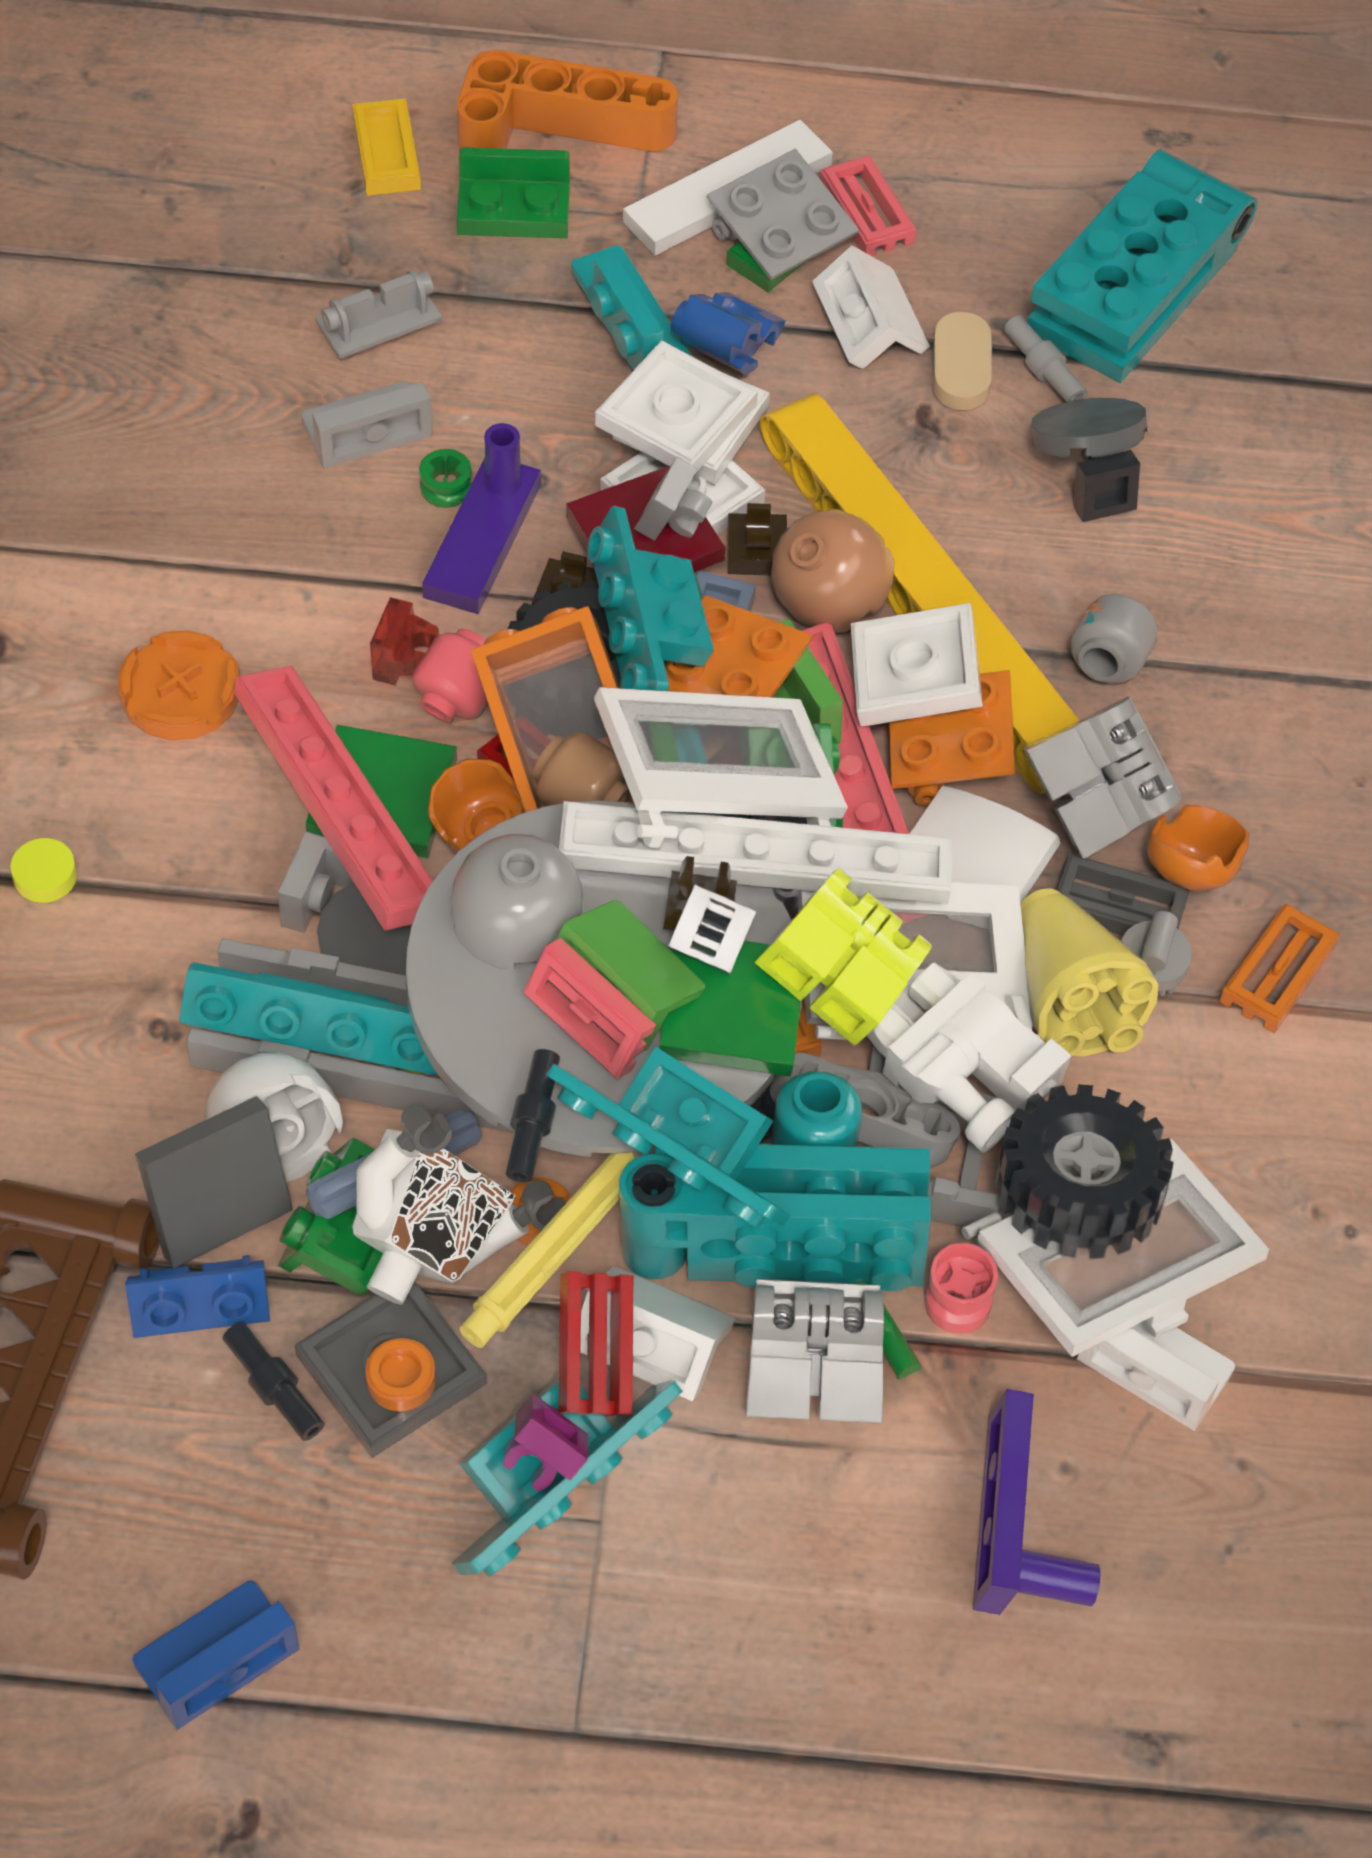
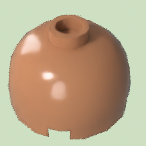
(831, 569)

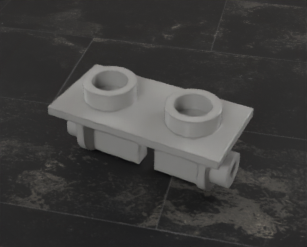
(373, 319)

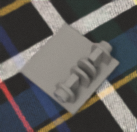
(780, 214)

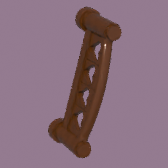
(80, 1244)

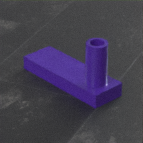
(484, 524)
(1001, 1562)

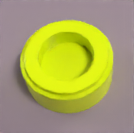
(43, 870)

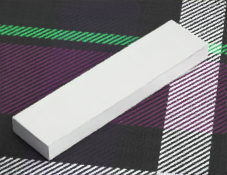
(683, 208)

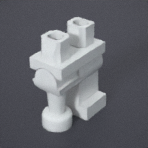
(962, 1035)

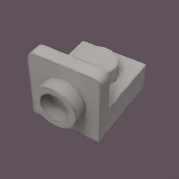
(309, 882)

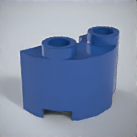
(726, 328)

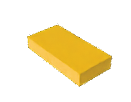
(386, 147)

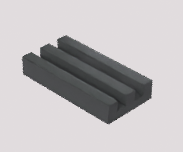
(1118, 908)

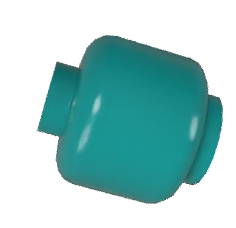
(817, 1111)

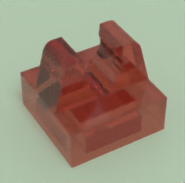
(396, 639)

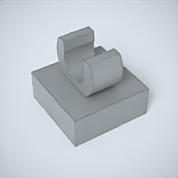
(674, 503)

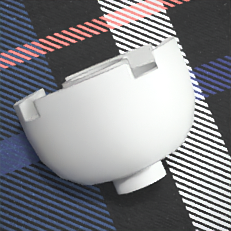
(297, 1101)

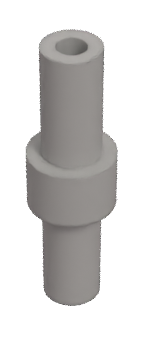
(1045, 359)

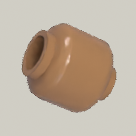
(579, 771)

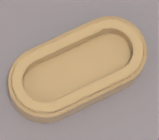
(962, 360)

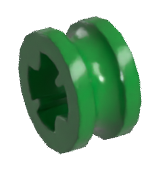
(445, 463)

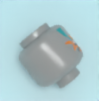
(1114, 639)

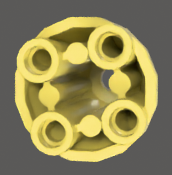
(1082, 979)

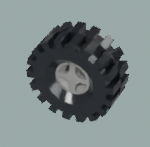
(1113, 1151)

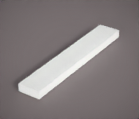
(761, 852)

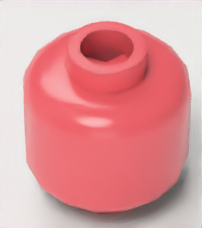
(450, 678)

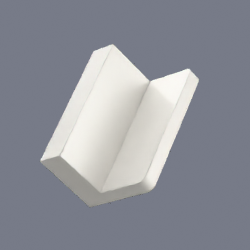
(867, 307)
(670, 1335)
(1165, 1371)

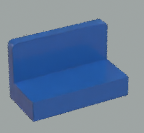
(216, 1653)

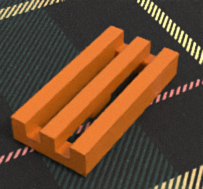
(1256, 1003)

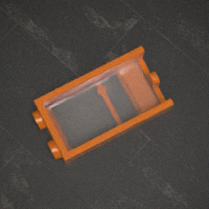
(544, 687)

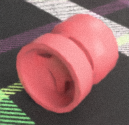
(966, 1273)

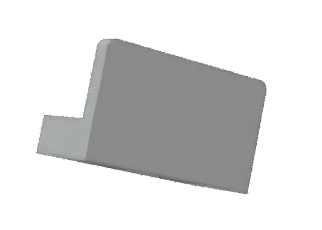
(369, 422)

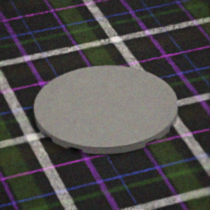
(484, 1027)

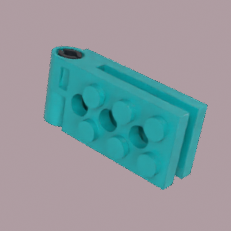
(1140, 264)
(849, 1208)

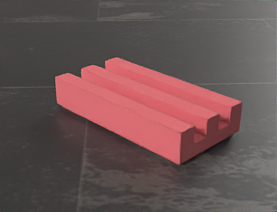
(882, 236)
(592, 1001)

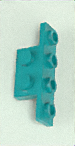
(624, 303)
(648, 606)
(302, 1016)
(688, 1119)
(512, 1489)

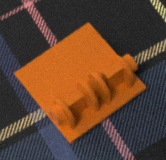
(748, 656)
(955, 743)

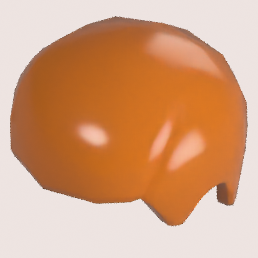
(472, 800)
(1198, 848)

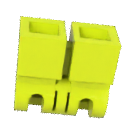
(851, 950)

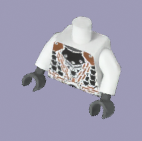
(435, 1210)

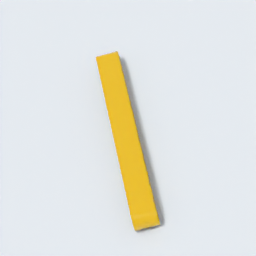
(840, 475)

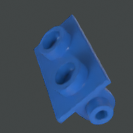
(186, 1301)

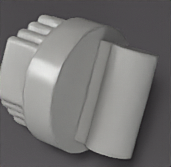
(1162, 948)

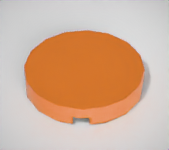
(178, 685)

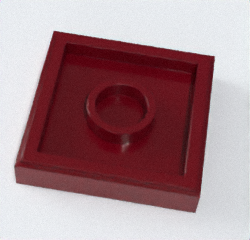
(589, 512)

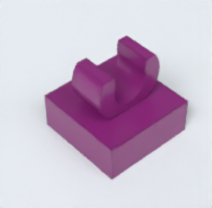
(551, 1438)

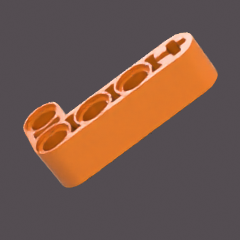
(563, 100)

